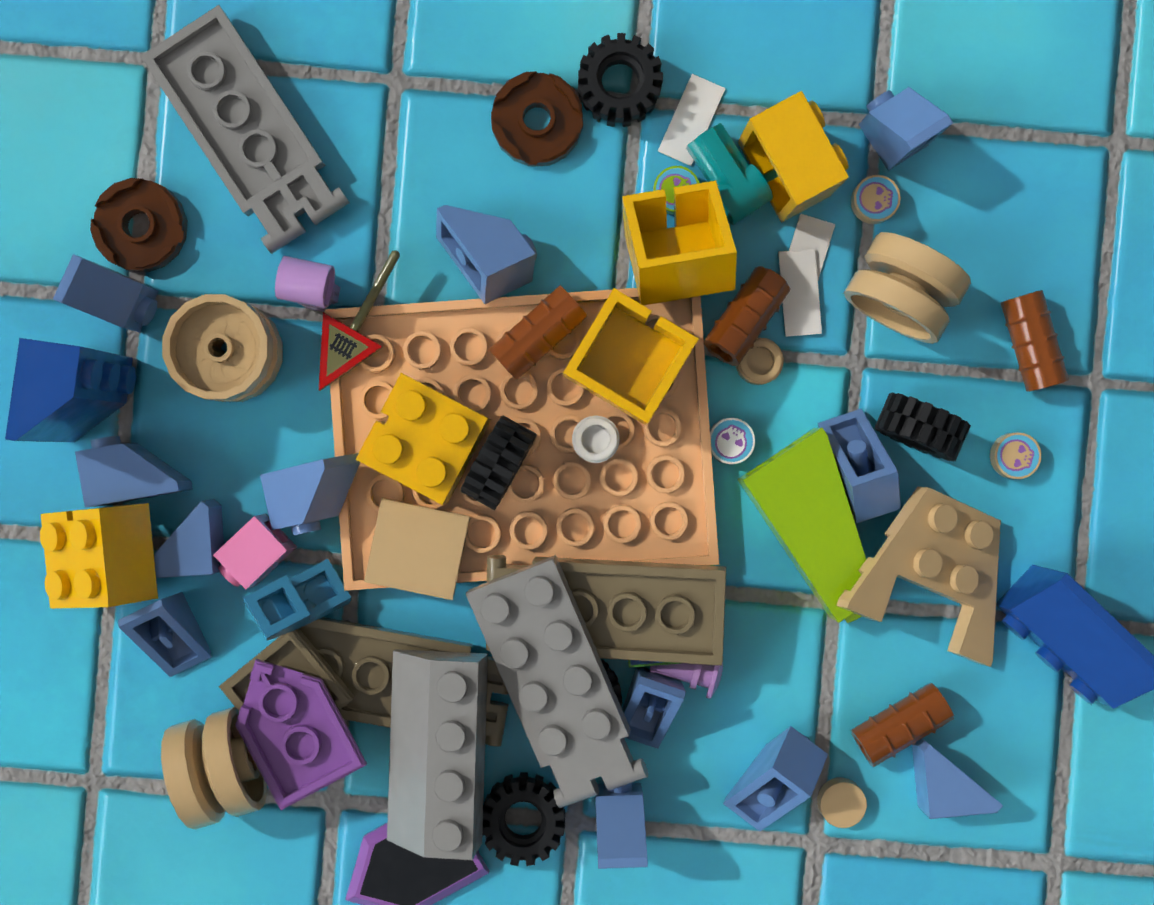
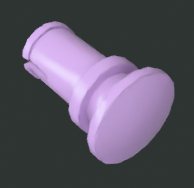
(695, 674)

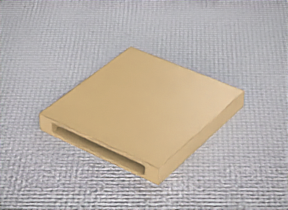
(417, 549)

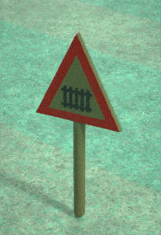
(343, 345)

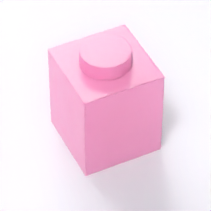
(253, 552)

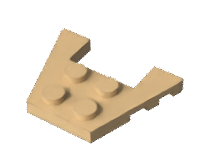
(945, 551)

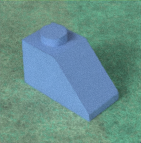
(902, 125)
(486, 250)
(106, 294)
(863, 465)
(124, 472)
(308, 492)
(777, 779)
(621, 827)

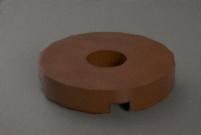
(537, 91)
(166, 229)

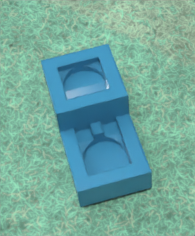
(297, 601)

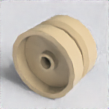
(907, 287)
(195, 355)
(210, 770)

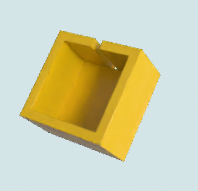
(795, 145)
(681, 260)
(629, 360)
(424, 439)
(99, 556)

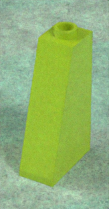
(810, 517)

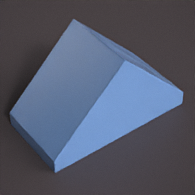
(193, 544)
(168, 634)
(651, 706)
(945, 789)

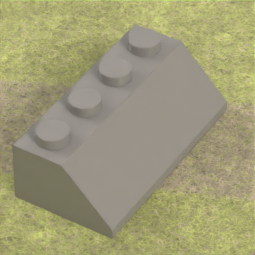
(437, 752)

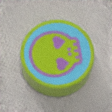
(673, 177)

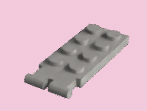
(243, 127)
(556, 680)

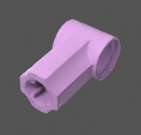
(306, 283)

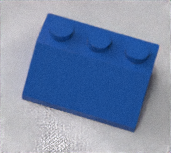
(65, 390)
(1078, 637)

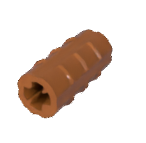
(747, 316)
(538, 332)
(1034, 341)
(902, 724)

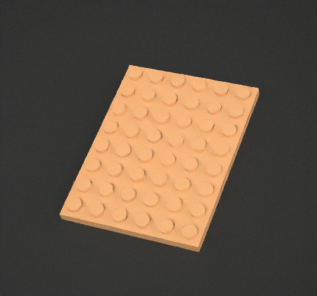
(636, 507)

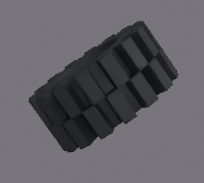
(623, 52)
(922, 426)
(498, 462)
(522, 846)

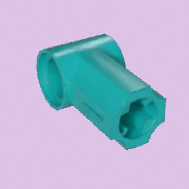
(739, 184)

